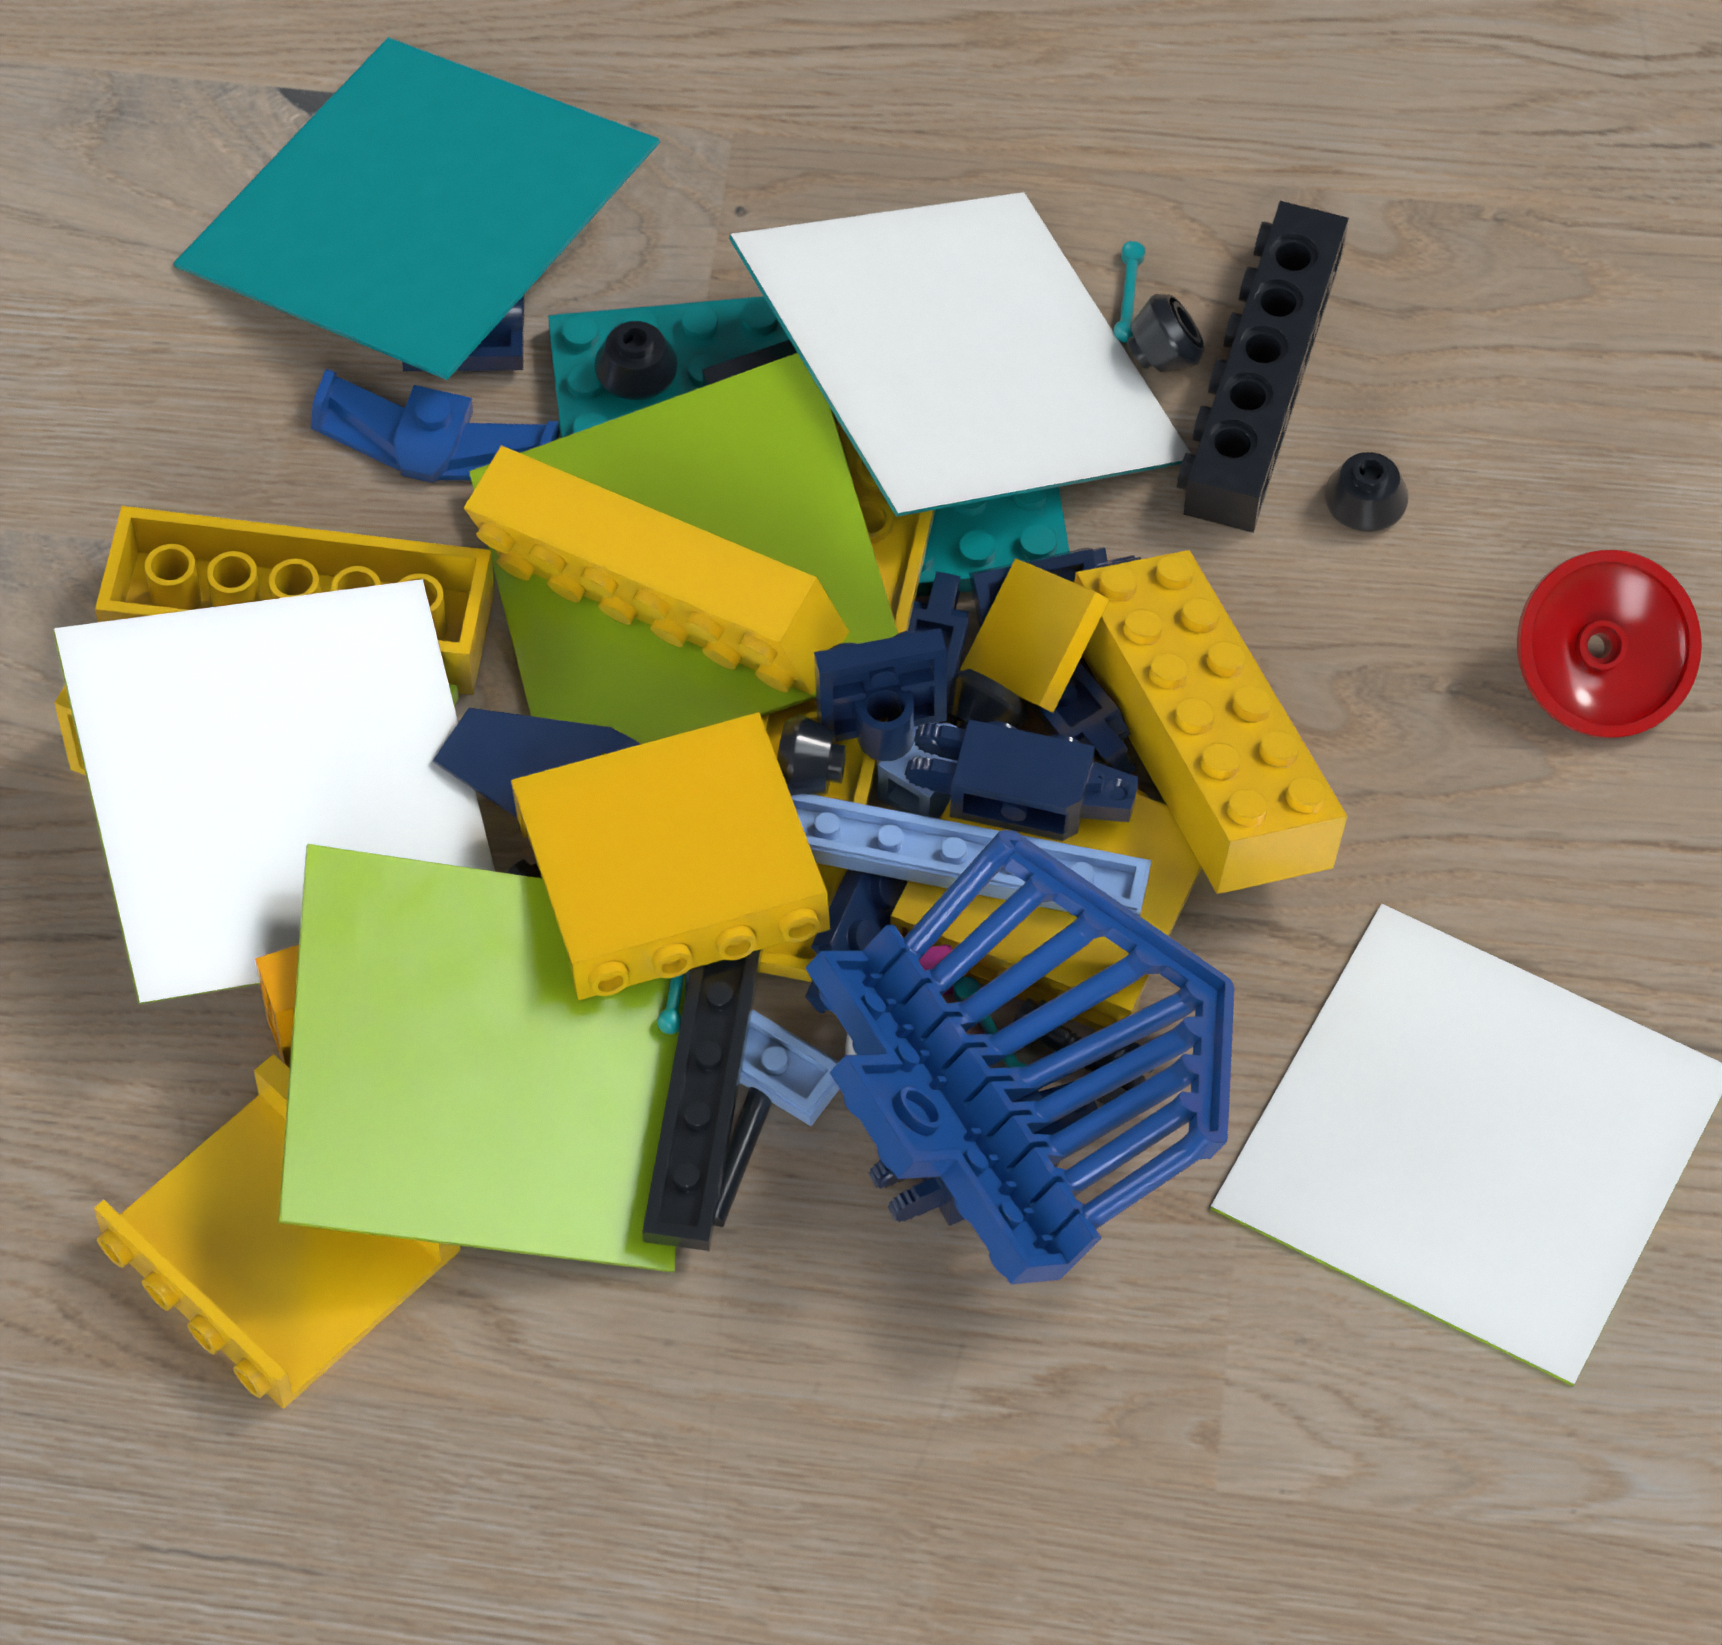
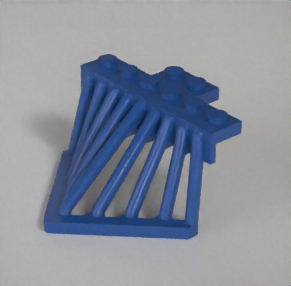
(949, 1116)

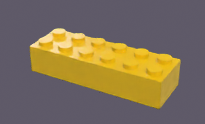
(200, 561)
(655, 570)
(1210, 725)

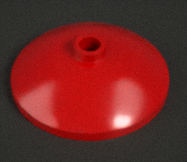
(1647, 638)

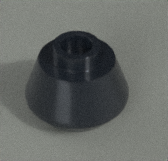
(1165, 335)
(635, 361)
(1367, 492)
(983, 700)
(810, 756)

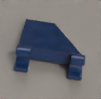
(497, 746)

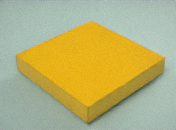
(1035, 633)

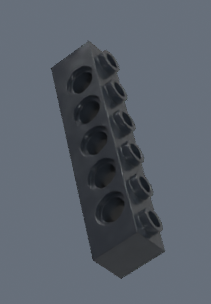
(1278, 330)

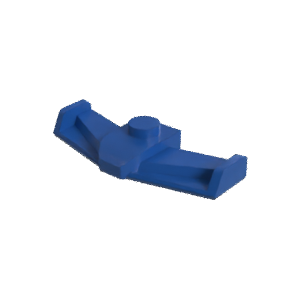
(424, 439)

